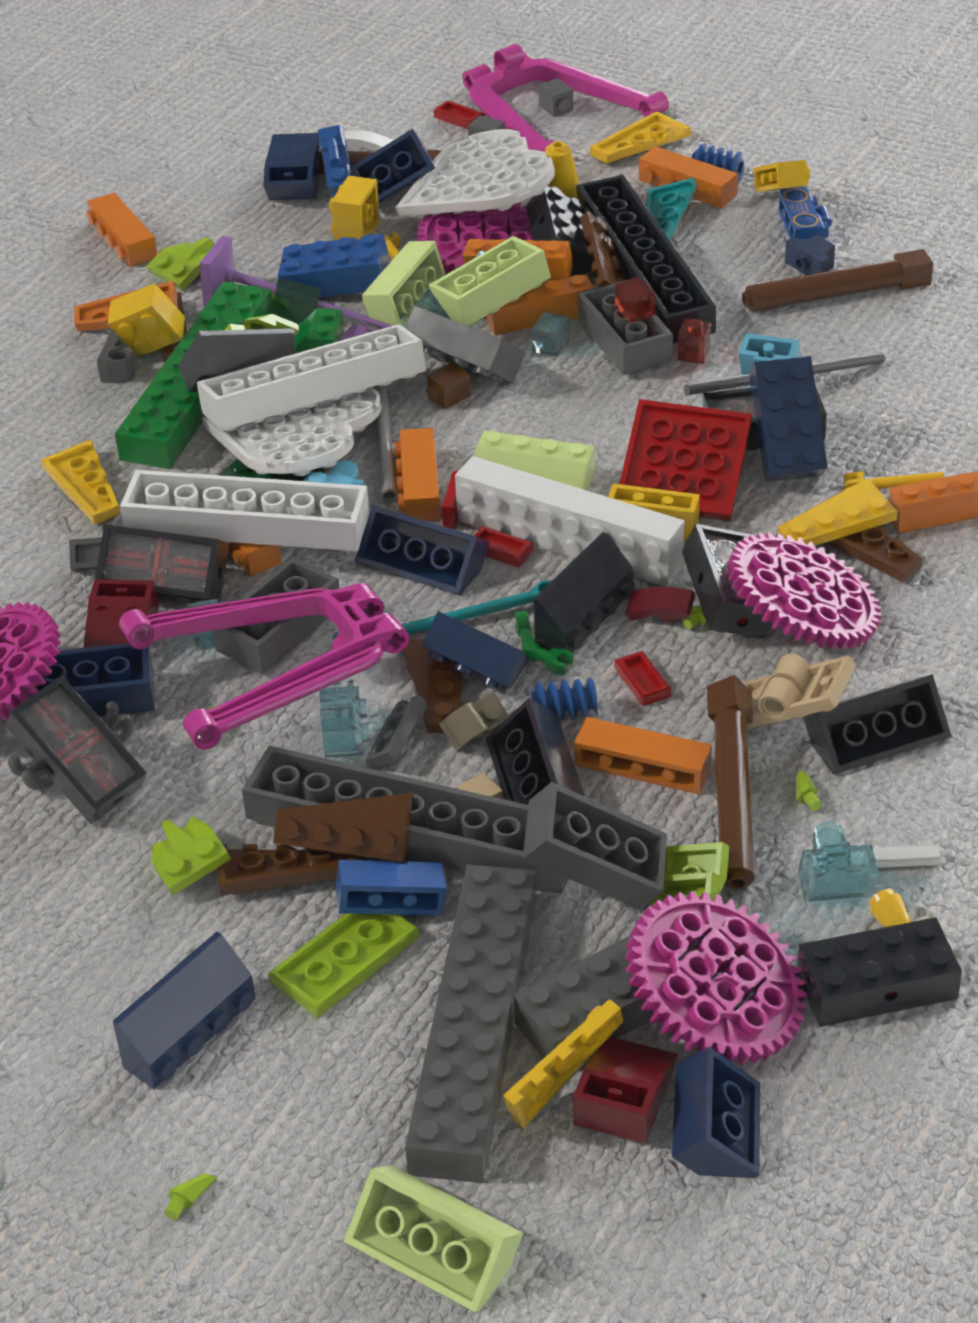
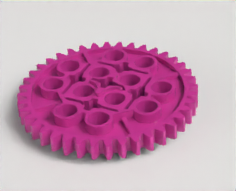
(472, 225)
(804, 591)
(26, 652)
(702, 1008)

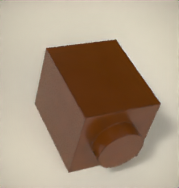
(448, 385)

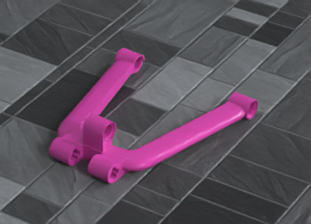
(515, 68)
(359, 646)

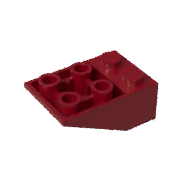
(109, 602)
(623, 1089)

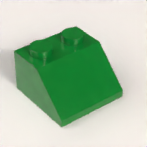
(319, 329)

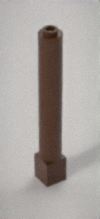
(906, 269)
(731, 710)

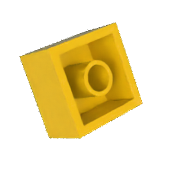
(355, 208)
(146, 320)

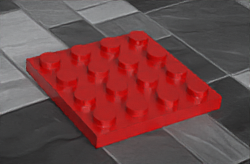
(688, 453)

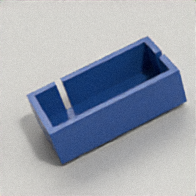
(336, 265)

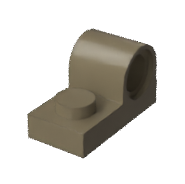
(473, 721)

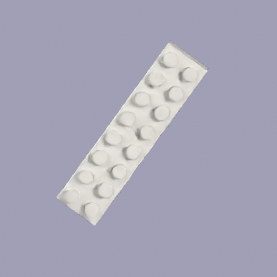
(311, 377)
(248, 509)
(568, 518)

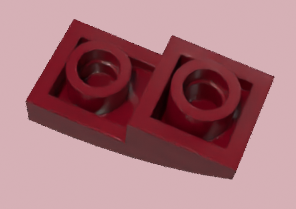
(666, 602)

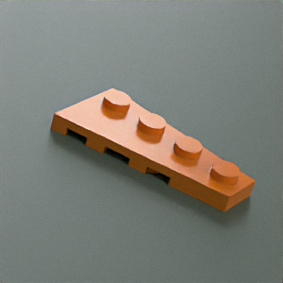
(96, 313)

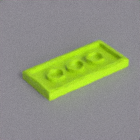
(341, 958)

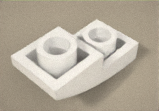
(359, 139)

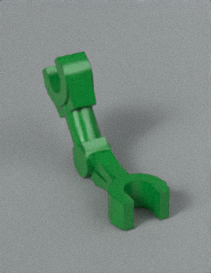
(553, 658)

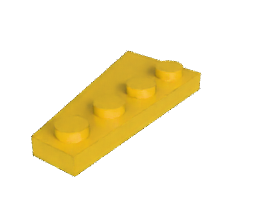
(639, 137)
(83, 480)
(842, 515)
(559, 1066)

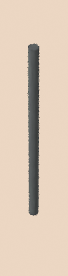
(820, 367)

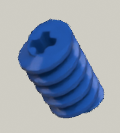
(718, 159)
(566, 698)

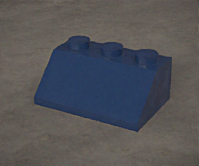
(396, 164)
(474, 652)
(716, 1117)

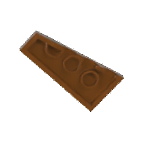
(601, 250)

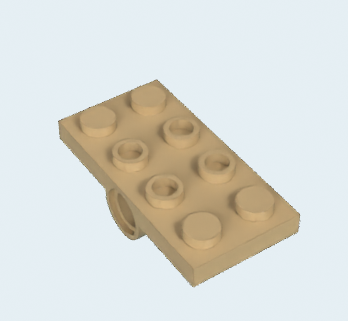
(798, 689)

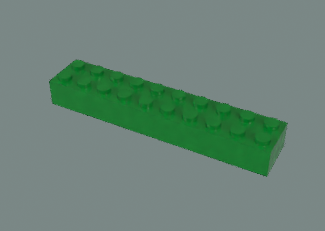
(167, 411)

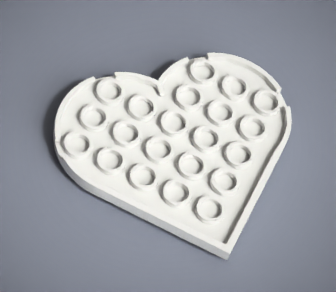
(480, 175)
(303, 437)

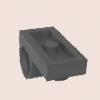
(115, 361)

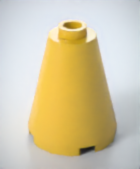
(565, 169)

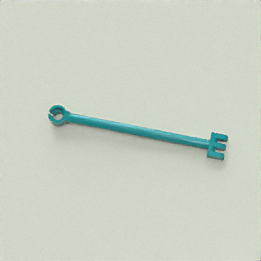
(478, 610)

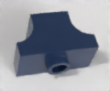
(810, 254)

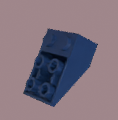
(292, 166)

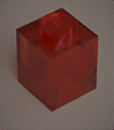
(635, 299)
(694, 341)

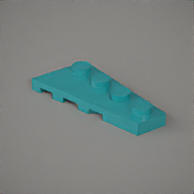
(669, 203)

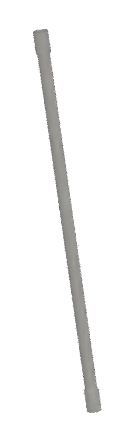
(388, 481)

